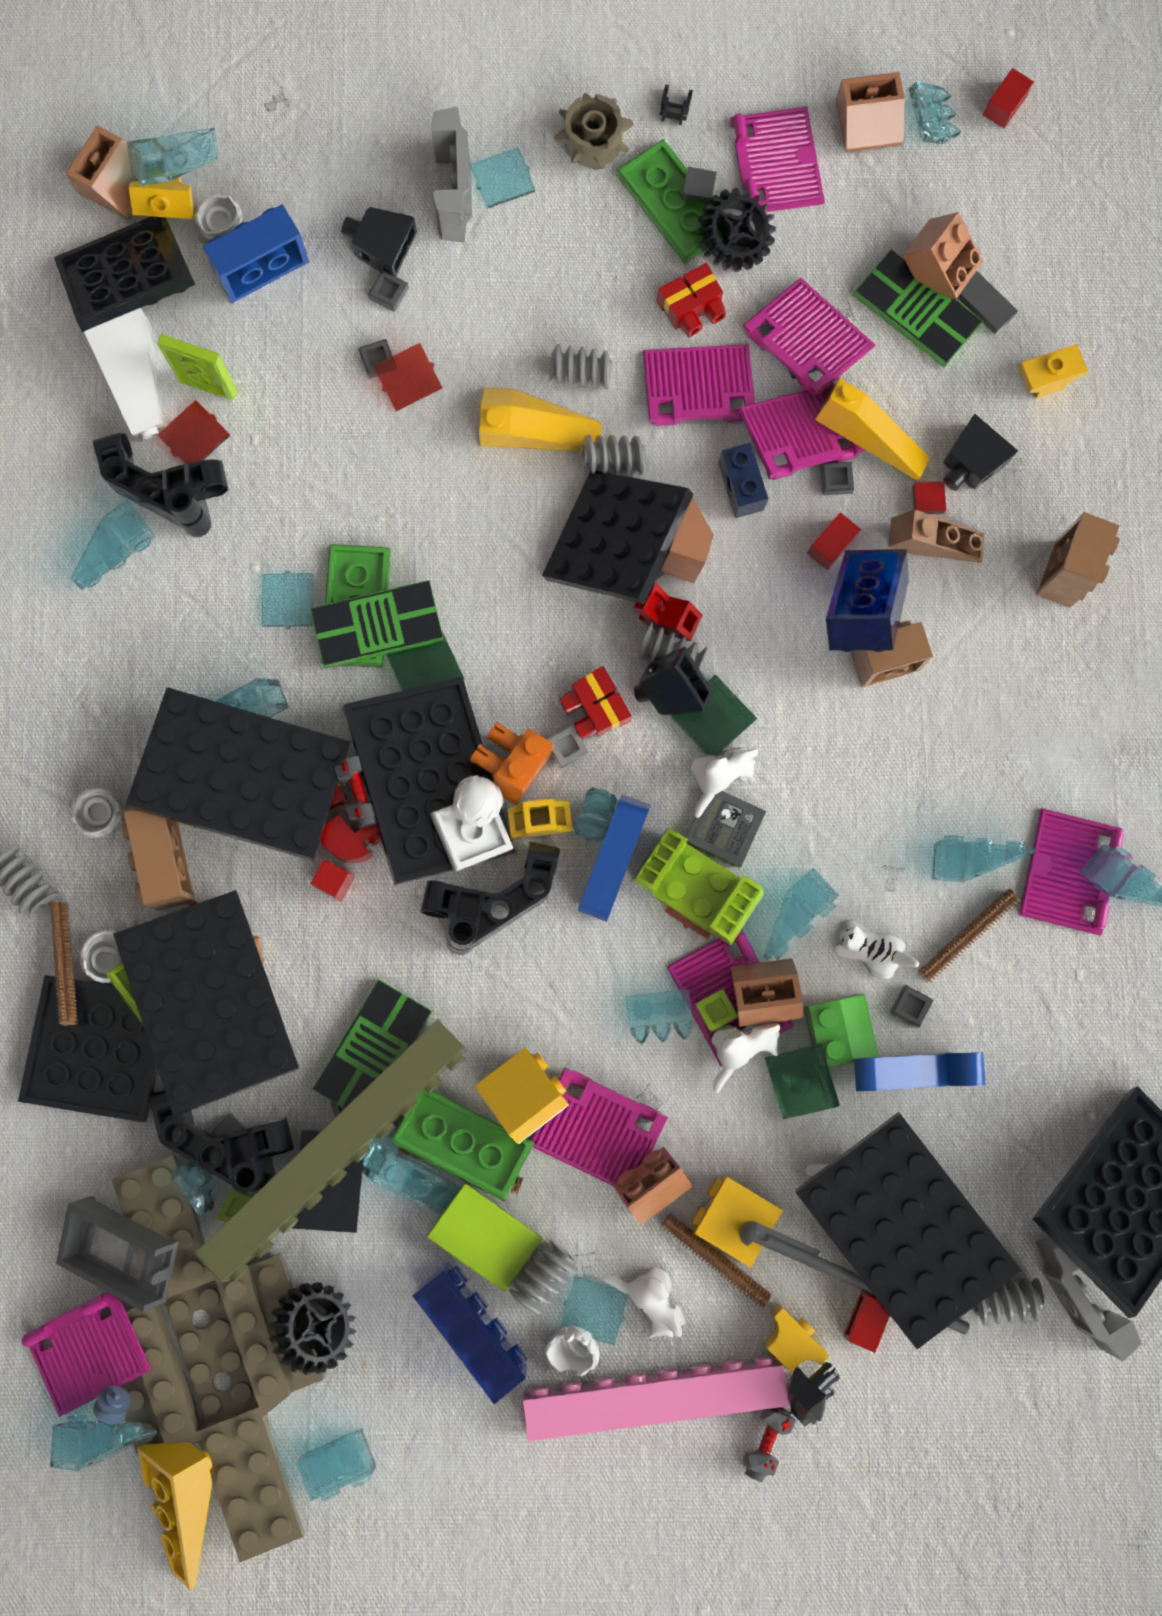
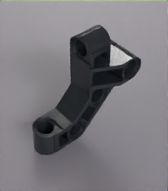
(179, 489)
(471, 909)
(241, 1152)

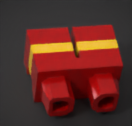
(691, 298)
(599, 702)

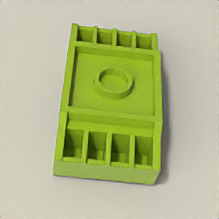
(698, 887)

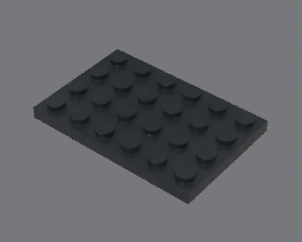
(412, 759)
(238, 774)
(205, 1002)
(1111, 1205)
(907, 1230)

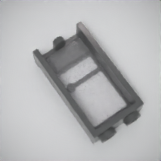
(116, 1254)

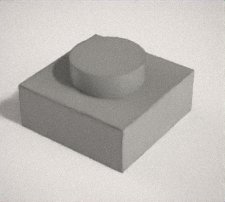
(568, 746)

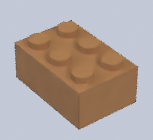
(1079, 560)
(158, 860)

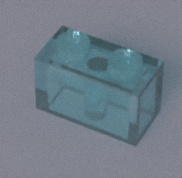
(337, 1465)

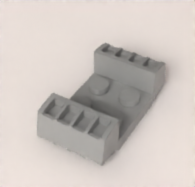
(452, 146)
(1108, 1331)

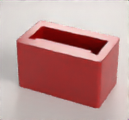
(1008, 98)
(834, 541)
(332, 880)
(867, 1322)

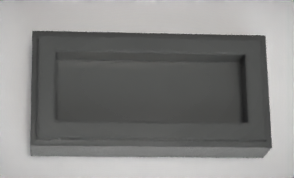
(987, 303)

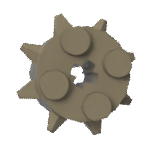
(593, 131)

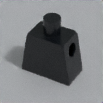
(381, 238)
(977, 455)
(674, 685)

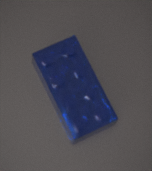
(868, 600)
(472, 1332)

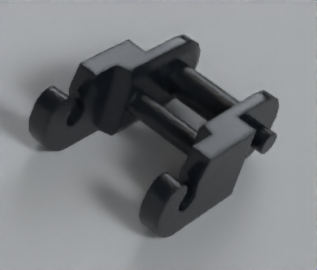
(665, 103)

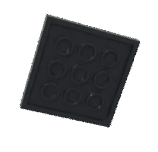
(123, 272)
(618, 535)
(90, 1066)

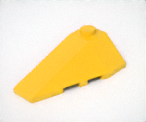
(524, 421)
(868, 426)
(182, 1496)

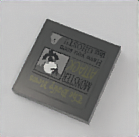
(726, 828)

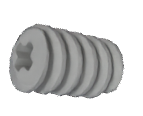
(580, 366)
(612, 454)
(659, 646)
(22, 885)
(545, 1278)
(1013, 1299)

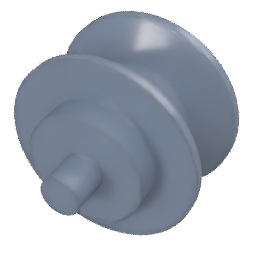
(112, 1405)

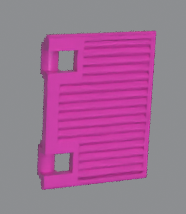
(778, 158)
(809, 335)
(697, 382)
(790, 428)
(1054, 884)
(709, 972)
(599, 1130)
(87, 1352)

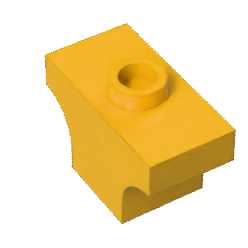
(162, 199)
(1053, 371)
(539, 818)
(793, 1340)

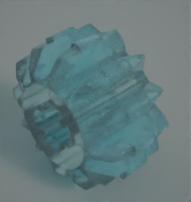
(595, 814)

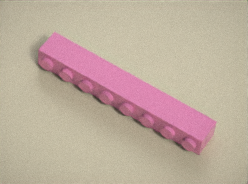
(655, 1398)

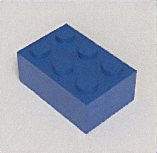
(256, 253)

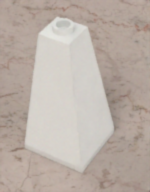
(129, 365)

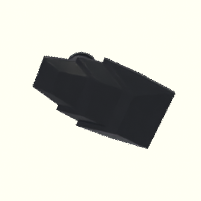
(810, 1394)

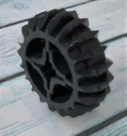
(755, 241)
(327, 1347)

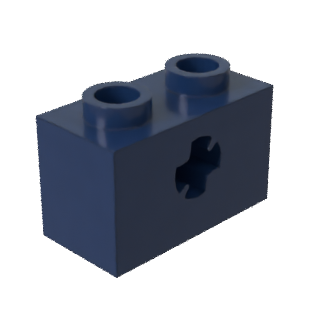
(743, 480)

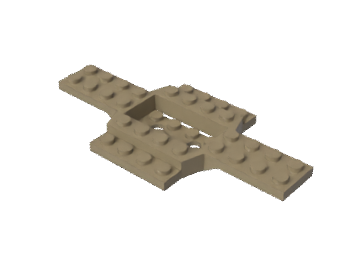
(235, 1342)

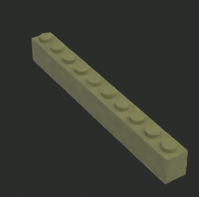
(330, 1152)

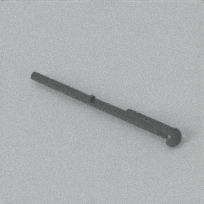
(808, 1255)

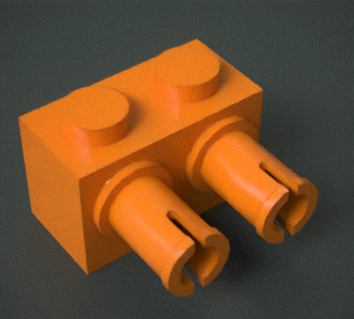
(525, 761)

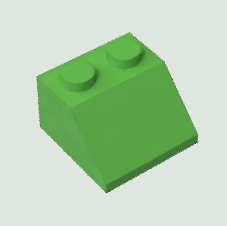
(842, 1029)

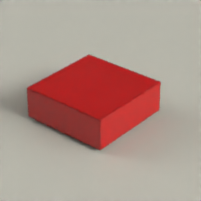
(929, 497)

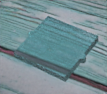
(503, 177)
(287, 599)
(595, 1309)

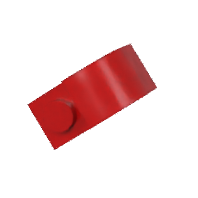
(670, 613)
(346, 844)

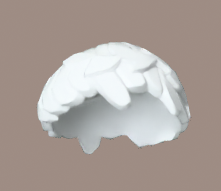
(218, 216)
(477, 801)
(96, 812)
(100, 955)
(572, 1350)

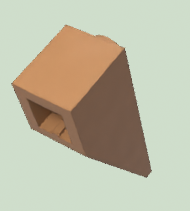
(935, 537)

